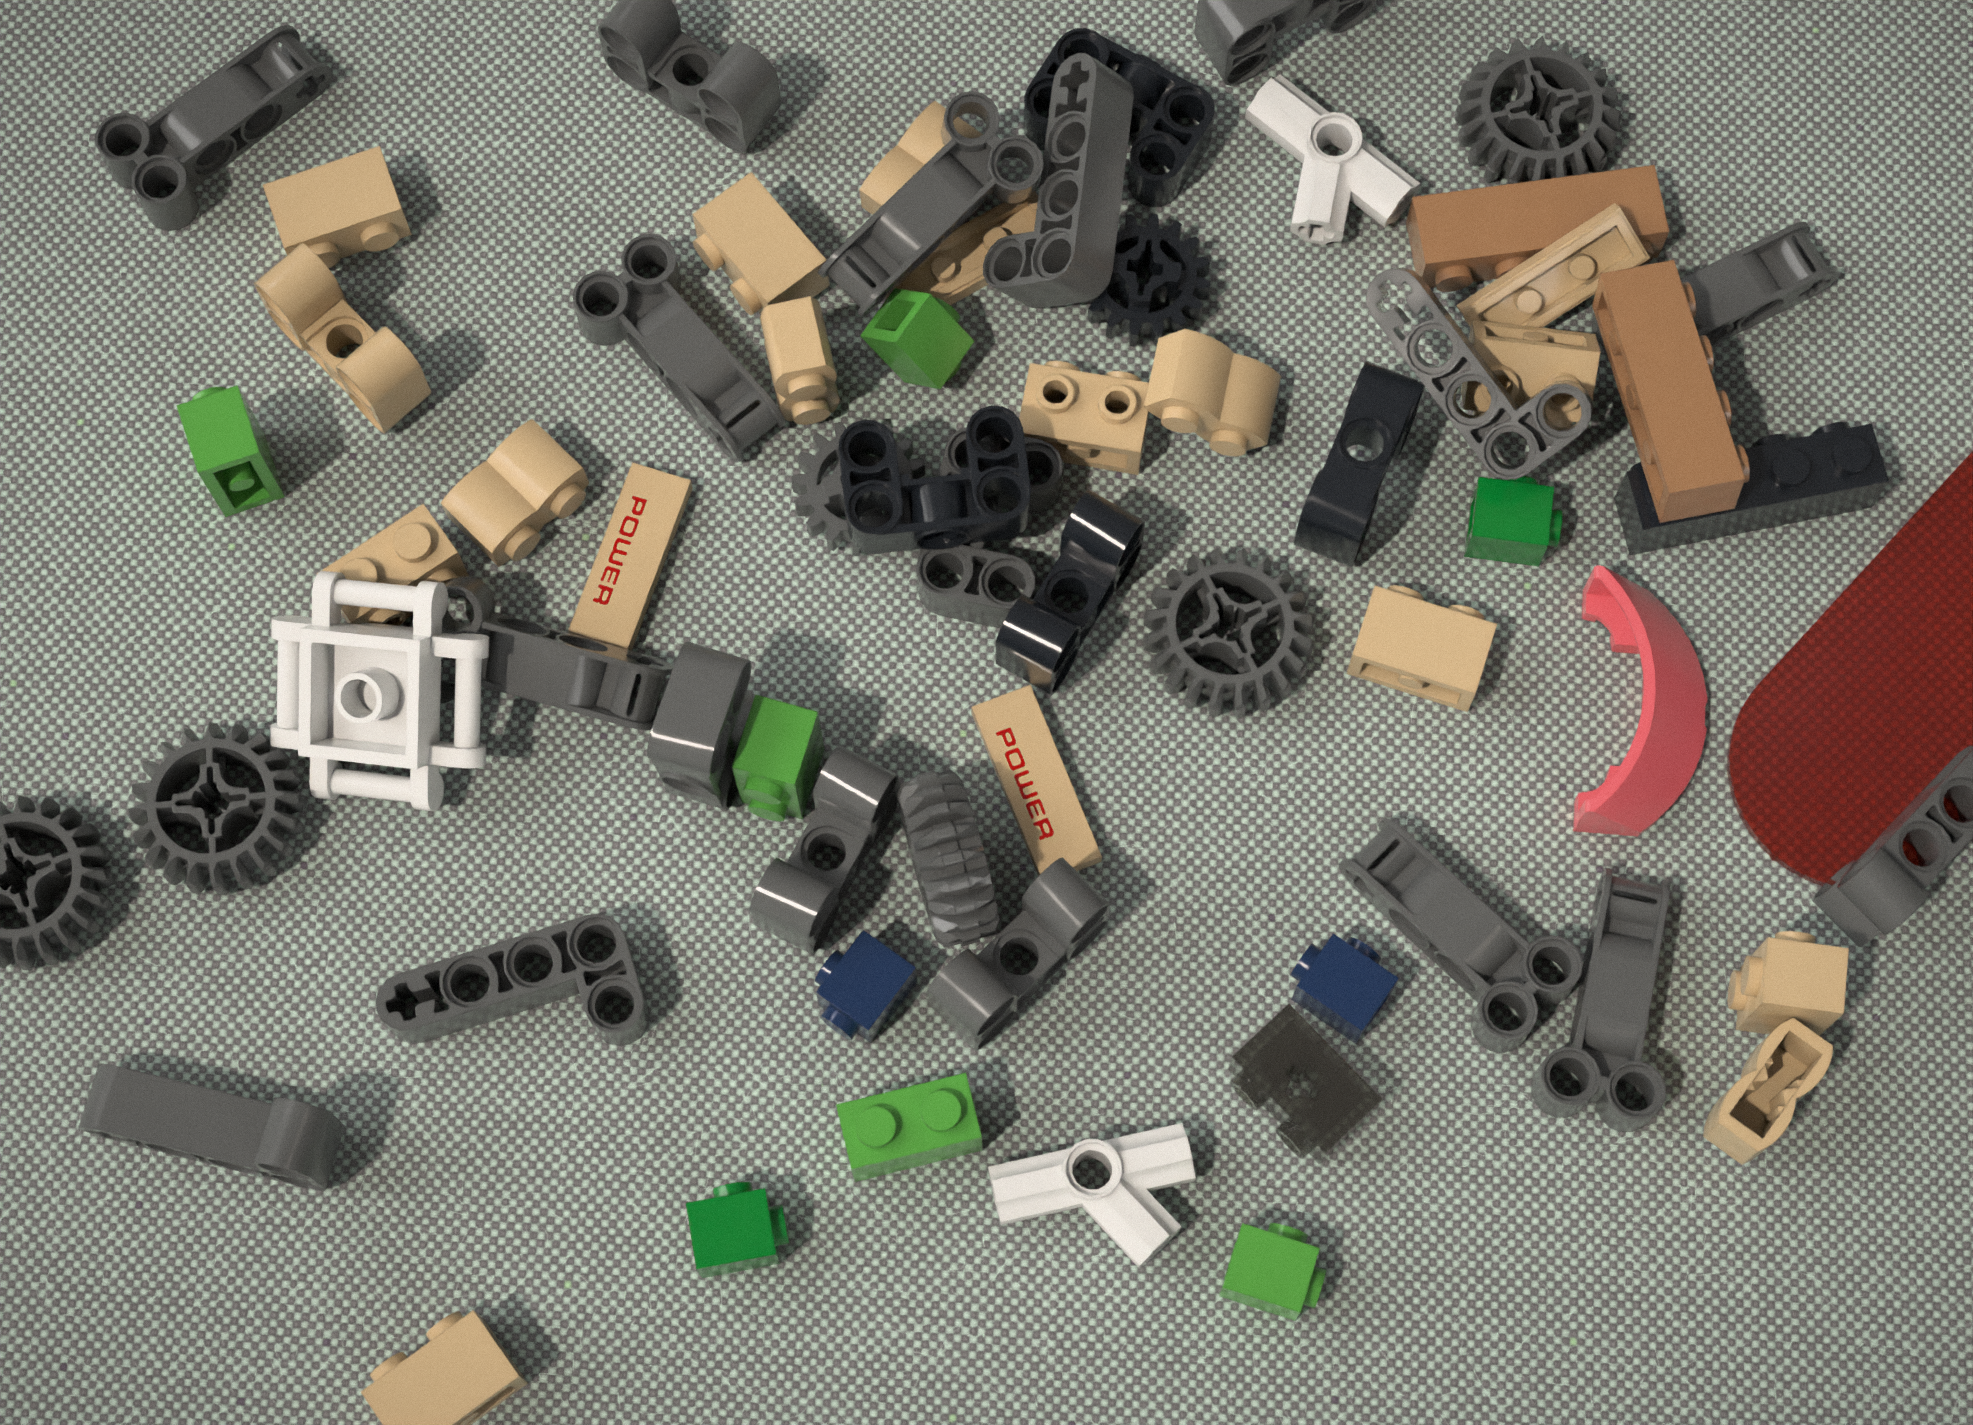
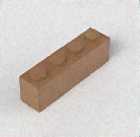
(1495, 228)
(1670, 391)

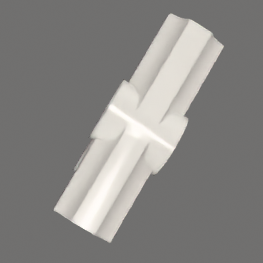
(1325, 180)
(1122, 1206)

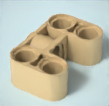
(315, 316)

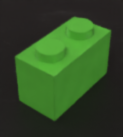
(230, 450)
(778, 758)
(910, 1127)

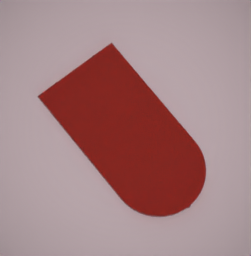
(1865, 699)

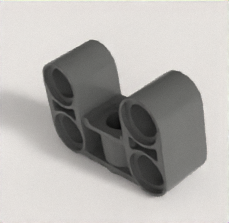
(1242, 32)
(653, 55)
(978, 567)
(701, 725)
(852, 811)
(1055, 925)

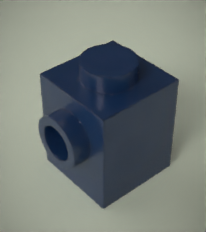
(1342, 985)
(863, 987)

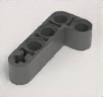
(1079, 193)
(1468, 365)
(510, 994)
(268, 1140)

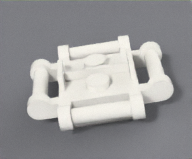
(376, 691)

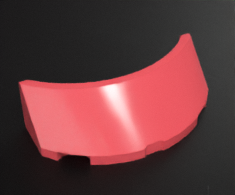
(1671, 716)

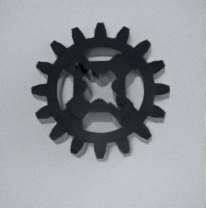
(1171, 284)

